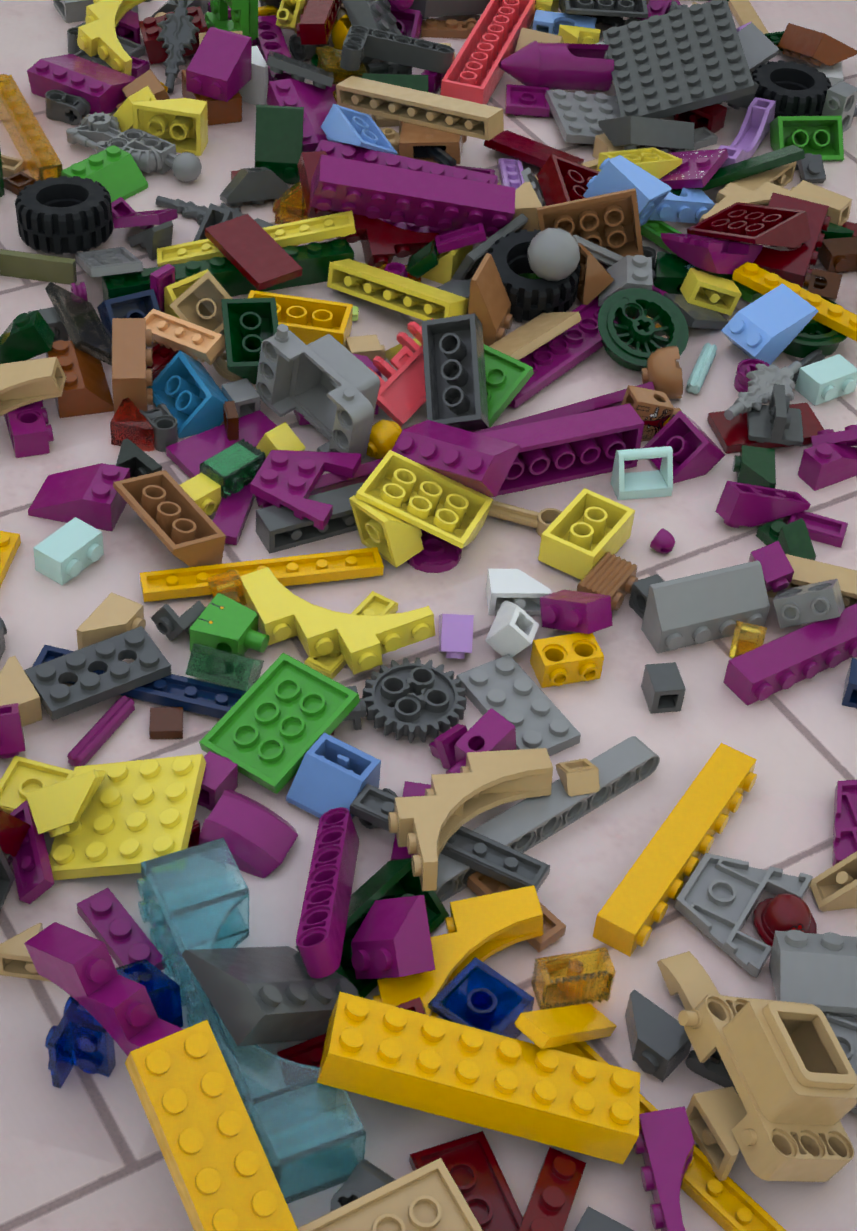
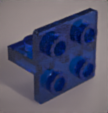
(79, 1042)

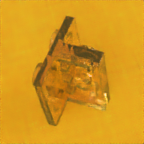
(330, 61)

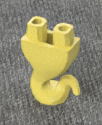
(289, 13)

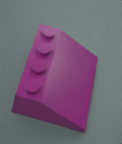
(81, 78)
(316, 106)

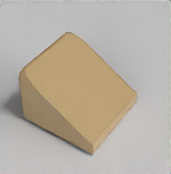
(578, 777)

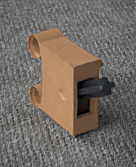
(430, 144)

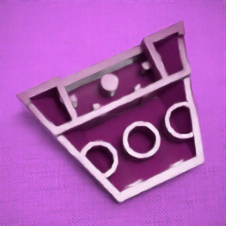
(711, 253)

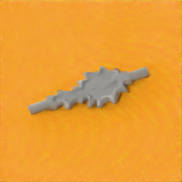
(761, 387)

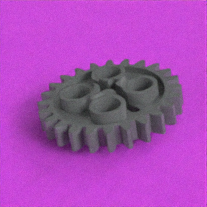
(414, 699)

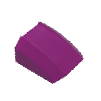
(251, 831)

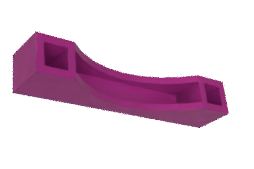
(667, 1152)

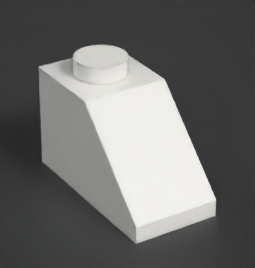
(514, 587)

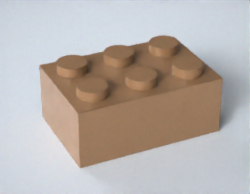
(131, 362)

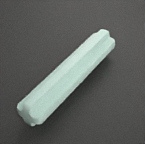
(701, 368)

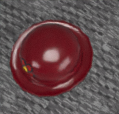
(783, 914)

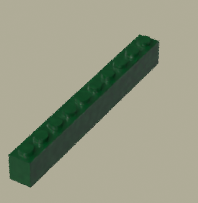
(312, 258)

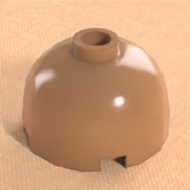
(664, 372)

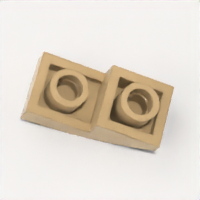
(687, 978)

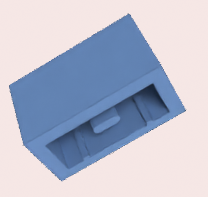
(332, 776)

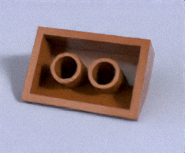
(85, 382)

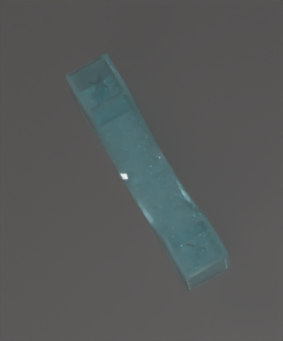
(303, 1126)

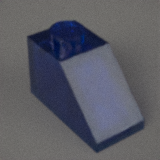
(161, 989)

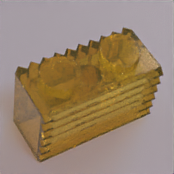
(573, 978)

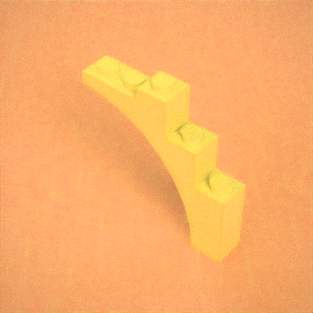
(99, 32)
(321, 630)

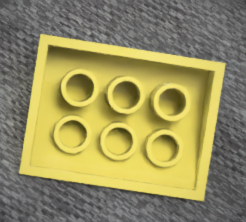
(426, 499)

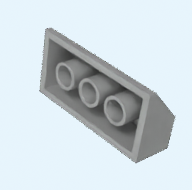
(704, 606)
(815, 970)

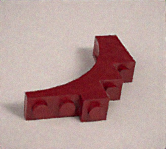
(378, 239)

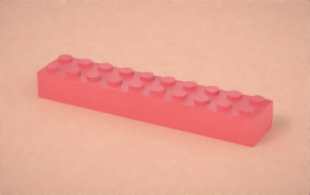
(494, 37)

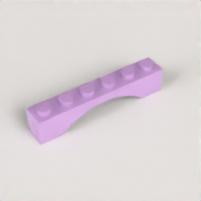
(752, 132)

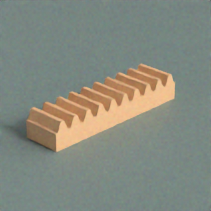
(185, 336)

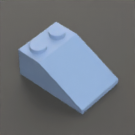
(355, 129)
(769, 323)

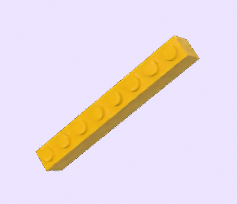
(675, 850)

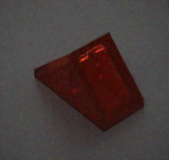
(131, 424)

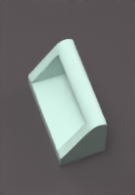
(646, 483)

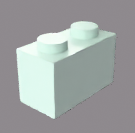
(826, 379)
(68, 551)

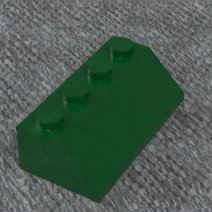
(391, 881)

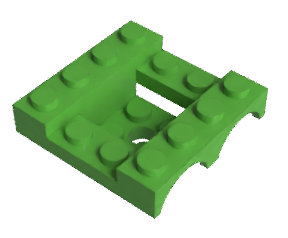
(243, 15)

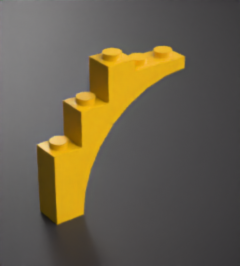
(475, 929)

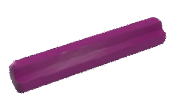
(101, 731)

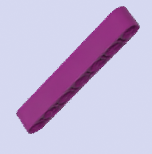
(328, 893)

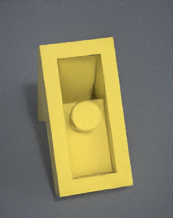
(579, 35)

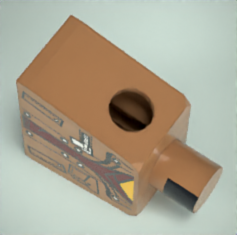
(652, 407)

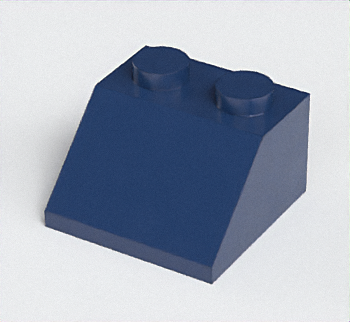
(128, 306)

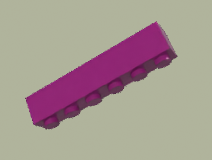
(793, 657)

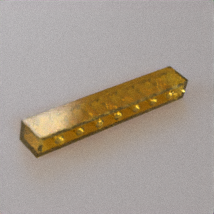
(27, 132)

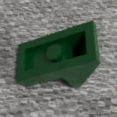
(792, 537)

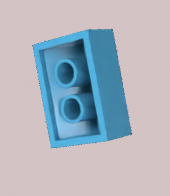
(189, 395)

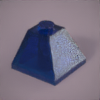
(482, 1000)

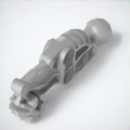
(147, 150)

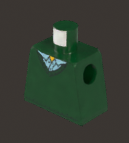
(670, 272)

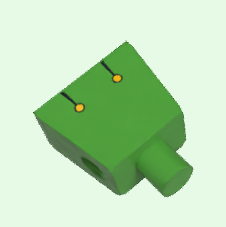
(228, 627)

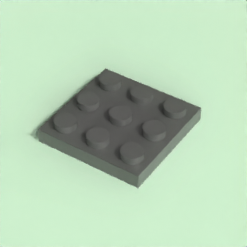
(299, 70)

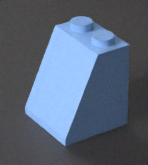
(620, 175)

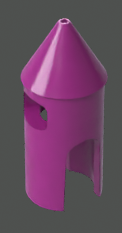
(561, 66)

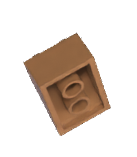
(490, 301)

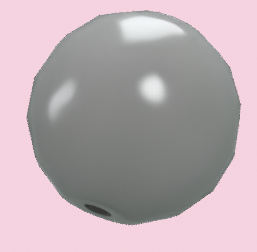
(553, 254)

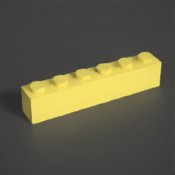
(394, 291)

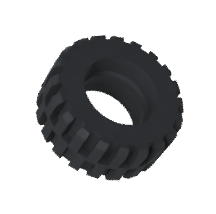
(793, 86)
(64, 215)
(528, 295)

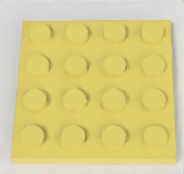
(134, 816)

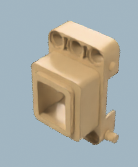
(788, 1079)

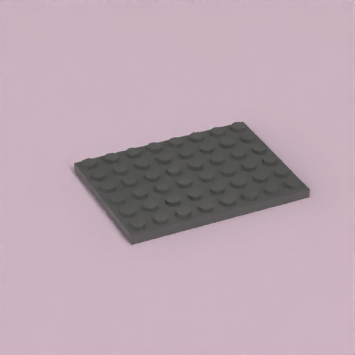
(678, 61)

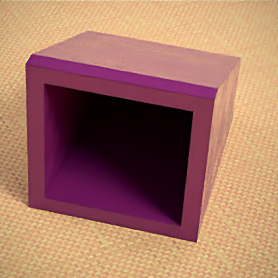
(220, 65)

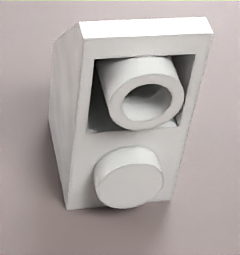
(511, 630)

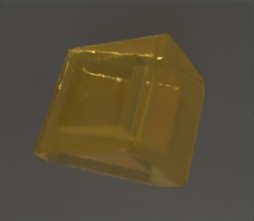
(228, 584)
(746, 638)

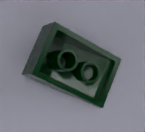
(279, 140)

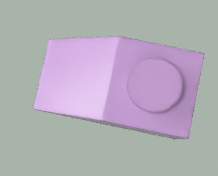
(455, 635)

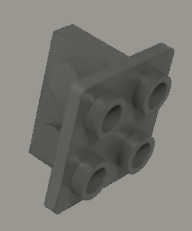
(776, 421)

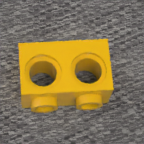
(566, 659)

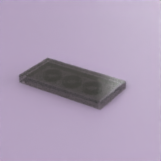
(81, 323)

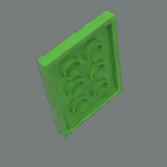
(279, 721)

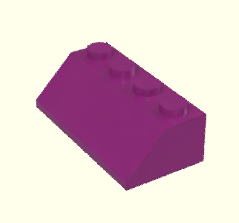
(459, 454)

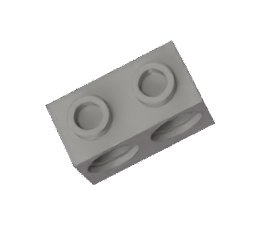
(841, 102)
(809, 603)

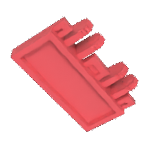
(405, 388)

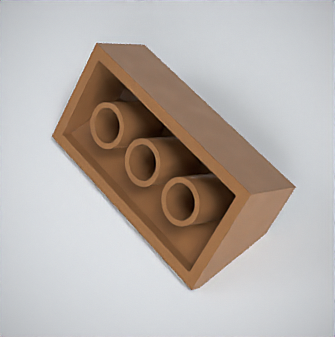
(174, 518)

